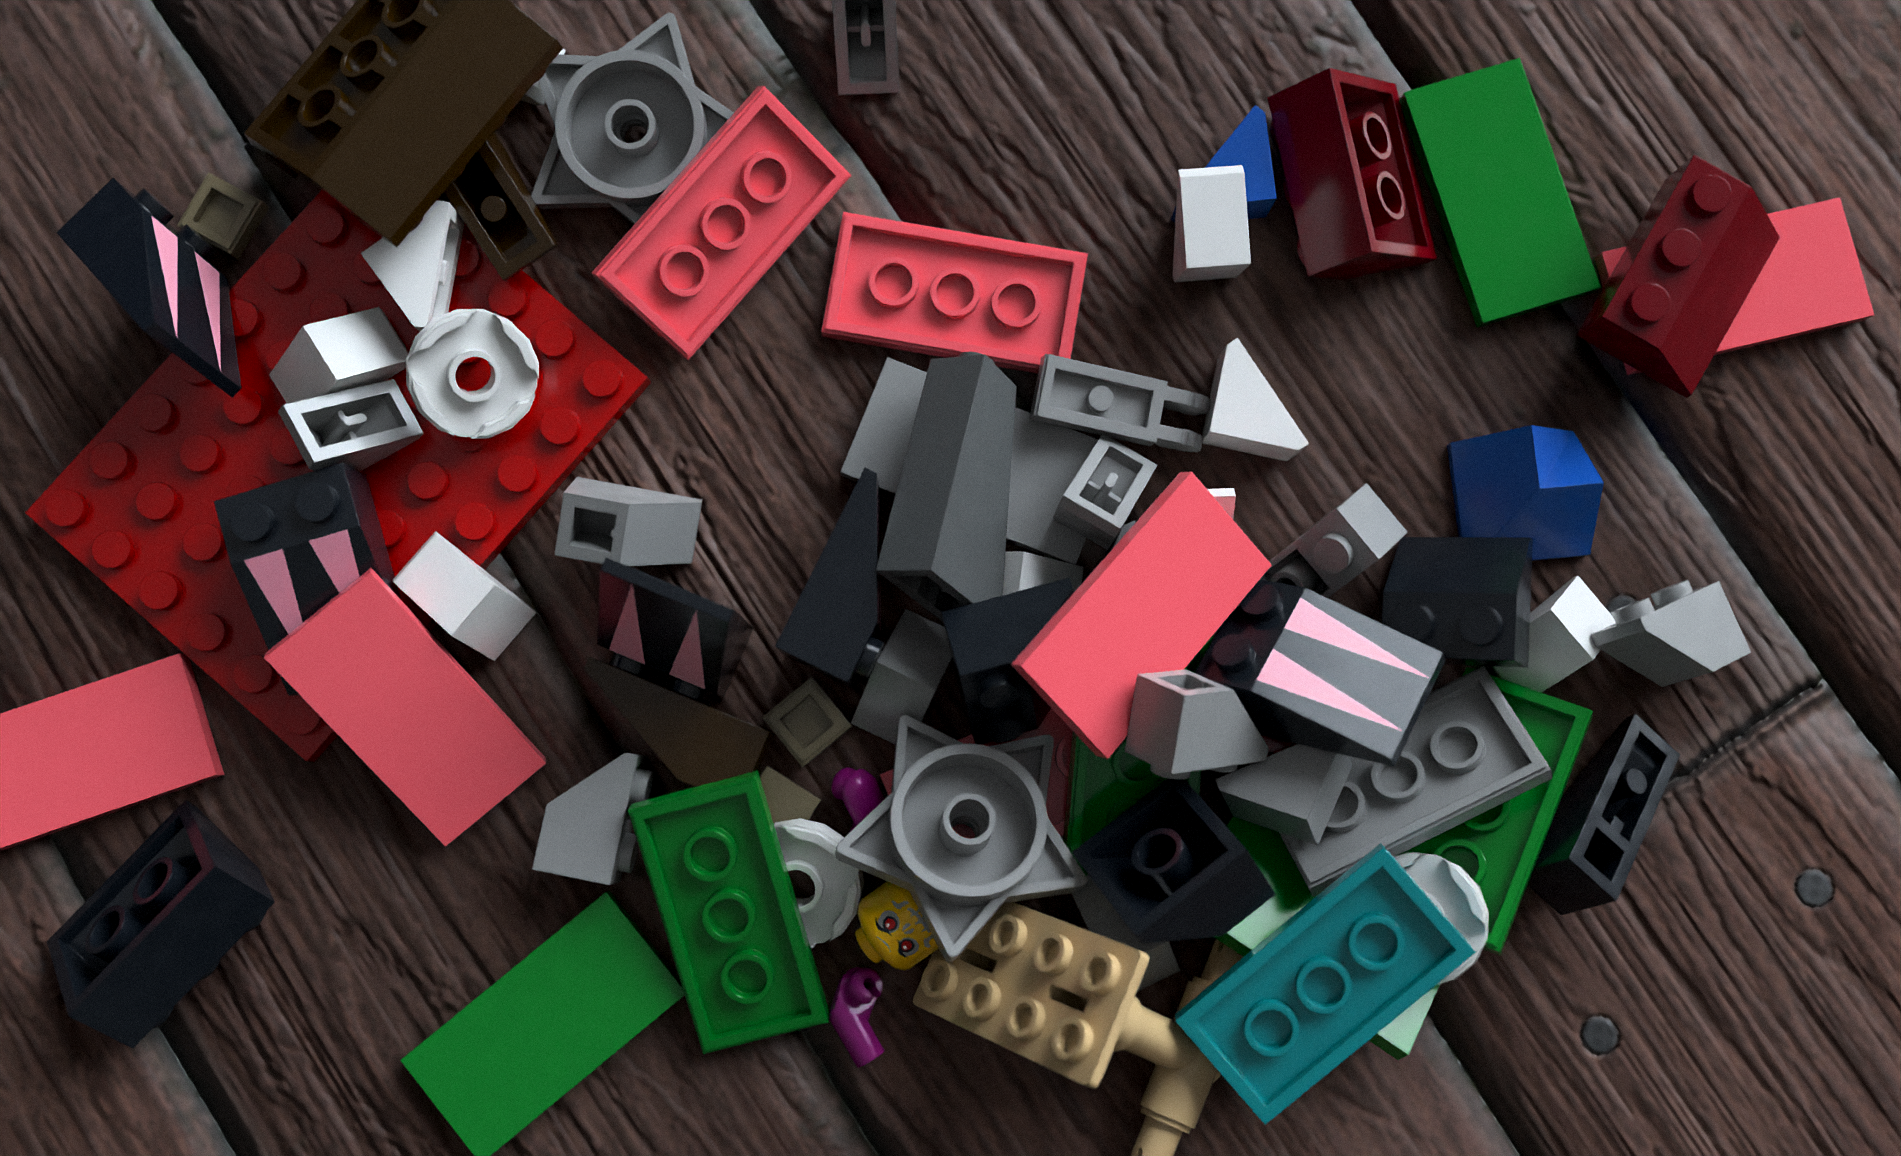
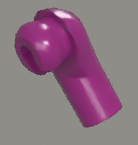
(858, 791)
(851, 1012)

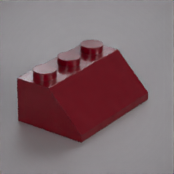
(1350, 176)
(1683, 276)

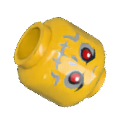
(893, 928)

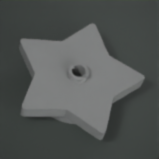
(605, 96)
(956, 878)

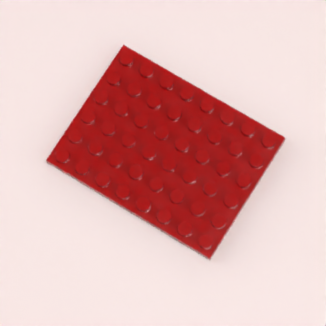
(147, 484)

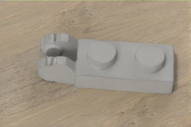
(1113, 403)

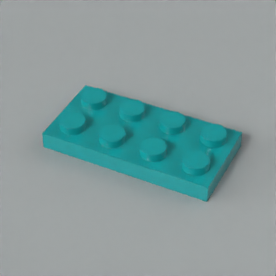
(1323, 983)

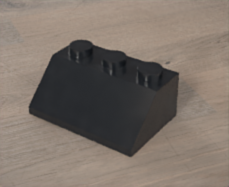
(157, 927)

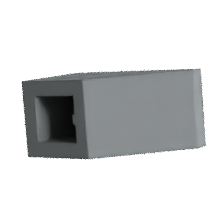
(626, 524)
(1338, 545)
(1678, 636)
(1190, 725)
(590, 827)

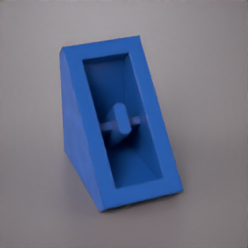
(1251, 149)

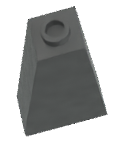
(954, 488)

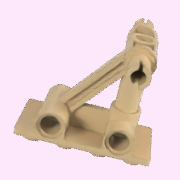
(1070, 1004)

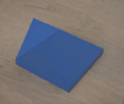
(1528, 486)

